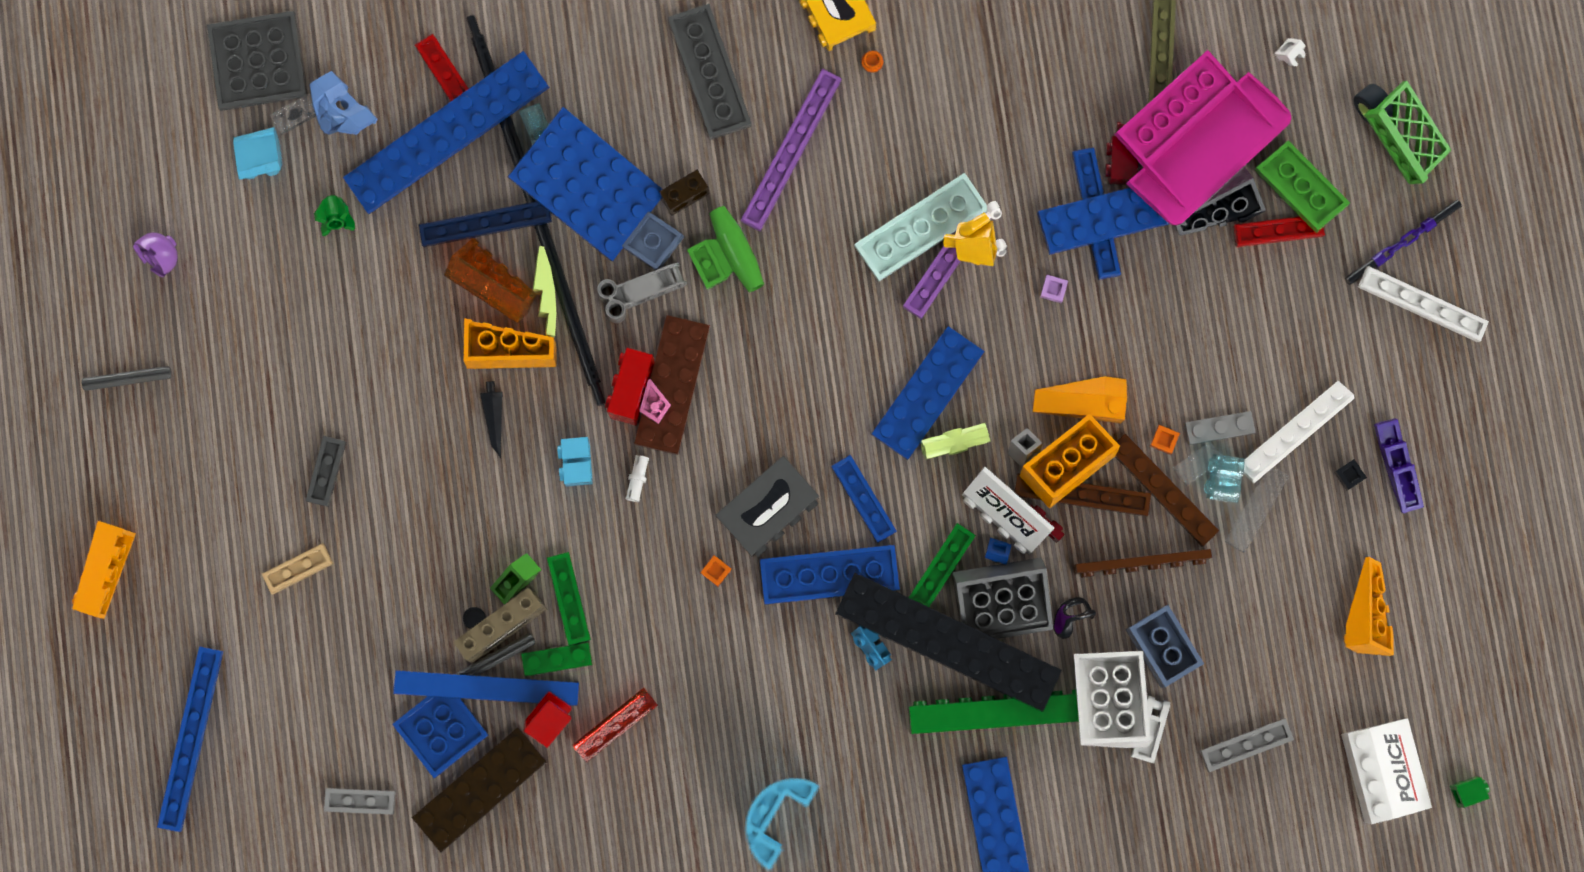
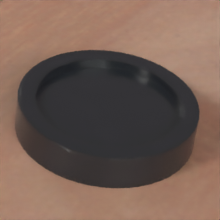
(473, 617)

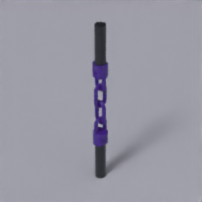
(1426, 225)

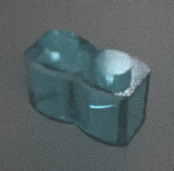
(1224, 478)

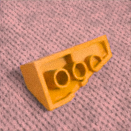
(1367, 620)

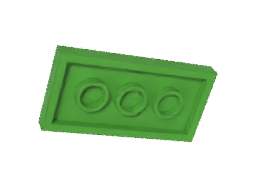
(1302, 186)

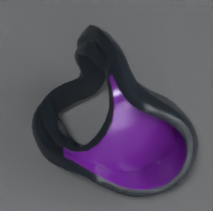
(1063, 622)

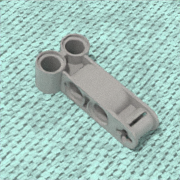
(640, 289)

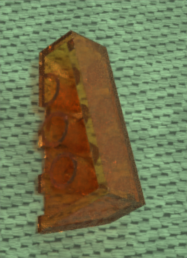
(490, 281)

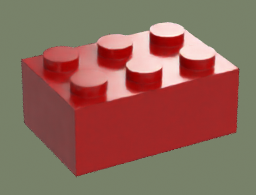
(629, 386)

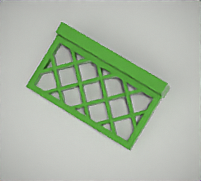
(1398, 144)

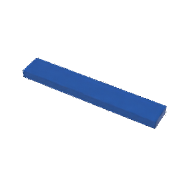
(1091, 186)

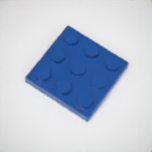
(440, 732)

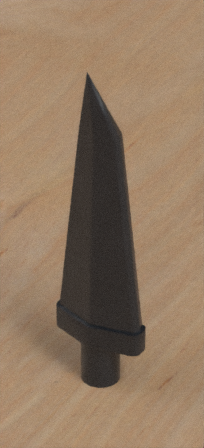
(493, 414)

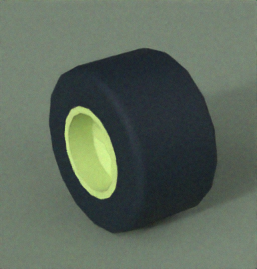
(1369, 99)

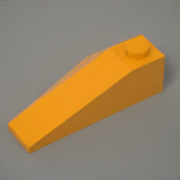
(1101, 397)

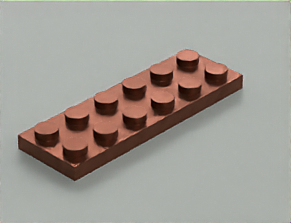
(675, 377)

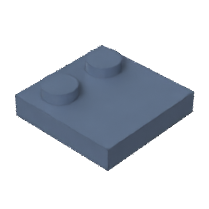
(653, 241)

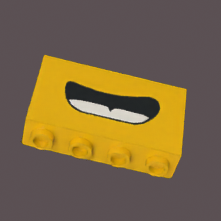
(838, 19)

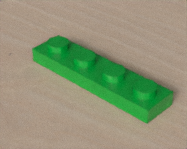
(942, 565)
(568, 598)

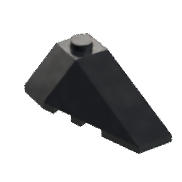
(1232, 202)

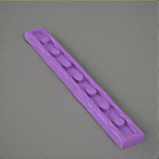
(791, 150)

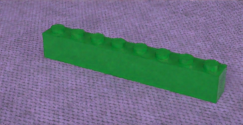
(989, 713)

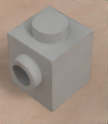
(1024, 447)

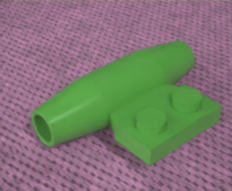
(726, 254)

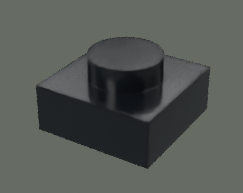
(1350, 474)

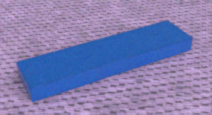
(863, 499)

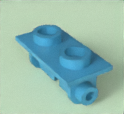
(875, 655)

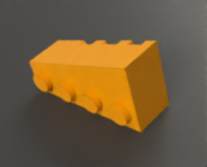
(506, 348)

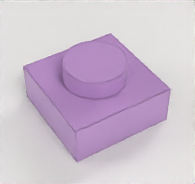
(1054, 289)

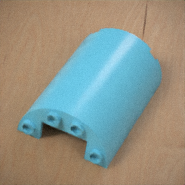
(762, 811)

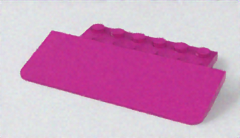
(1199, 136)

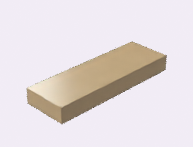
(297, 568)

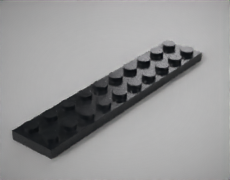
(948, 642)

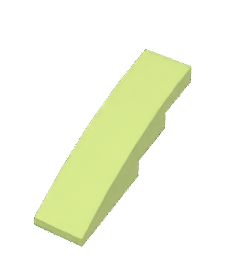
(544, 286)

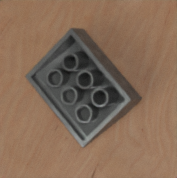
(1005, 598)

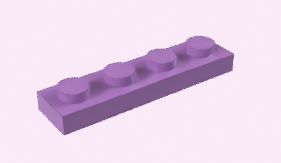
(932, 282)

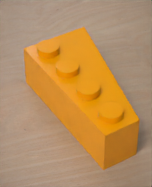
(102, 569)

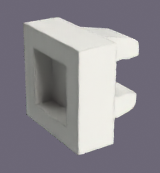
(1290, 50)

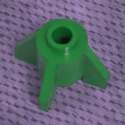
(333, 215)

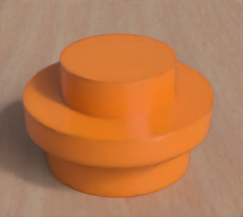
(872, 61)

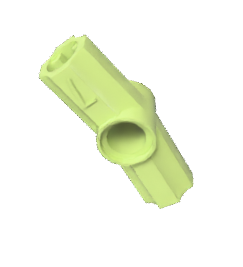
(955, 441)

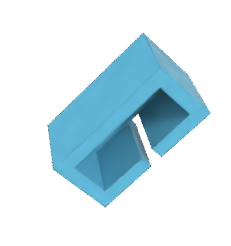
(576, 461)

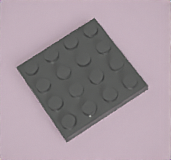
(256, 60)

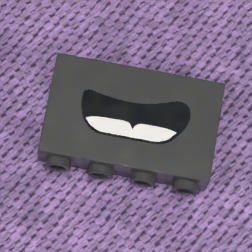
(768, 507)

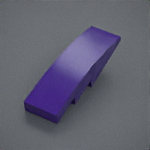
(1398, 465)

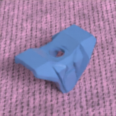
(324, 95)

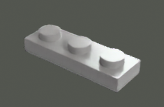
(1219, 428)
(359, 801)

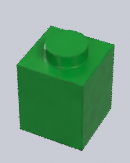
(1470, 792)

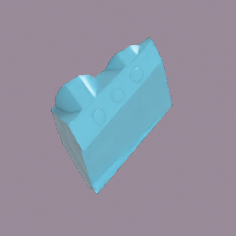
(258, 154)

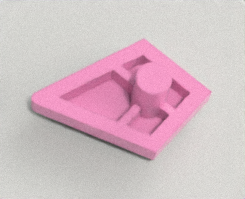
(654, 403)

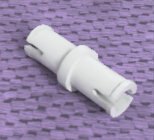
(637, 478)

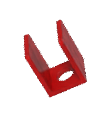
(547, 719)

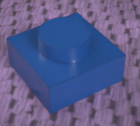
(998, 551)

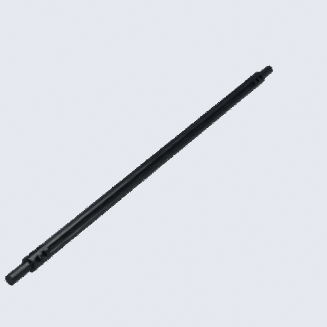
(543, 233)

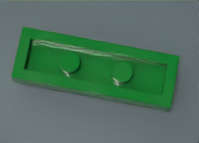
(556, 659)

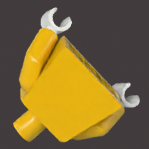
(976, 238)

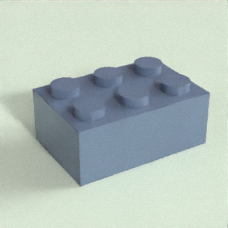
(1164, 646)

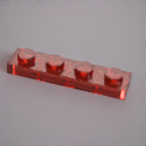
(615, 725)

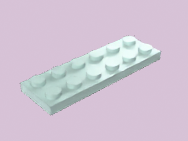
(920, 227)

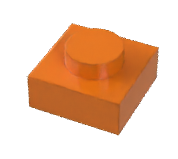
(1164, 439)
(716, 571)

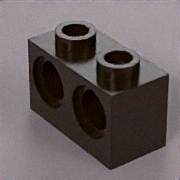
(684, 192)

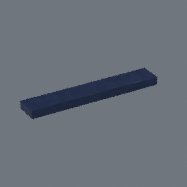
(484, 223)

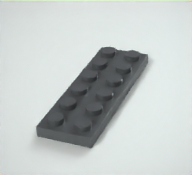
(709, 71)

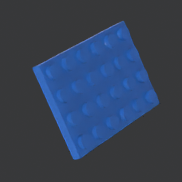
(586, 183)

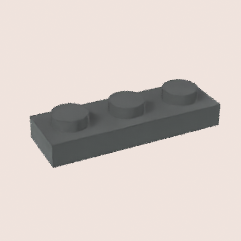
(326, 471)

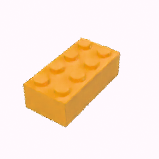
(1069, 460)

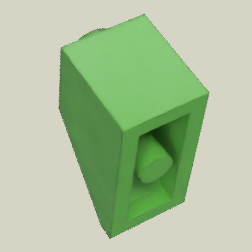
(515, 578)

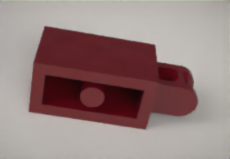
(1122, 163)

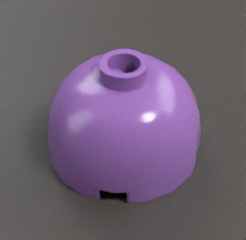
(158, 252)

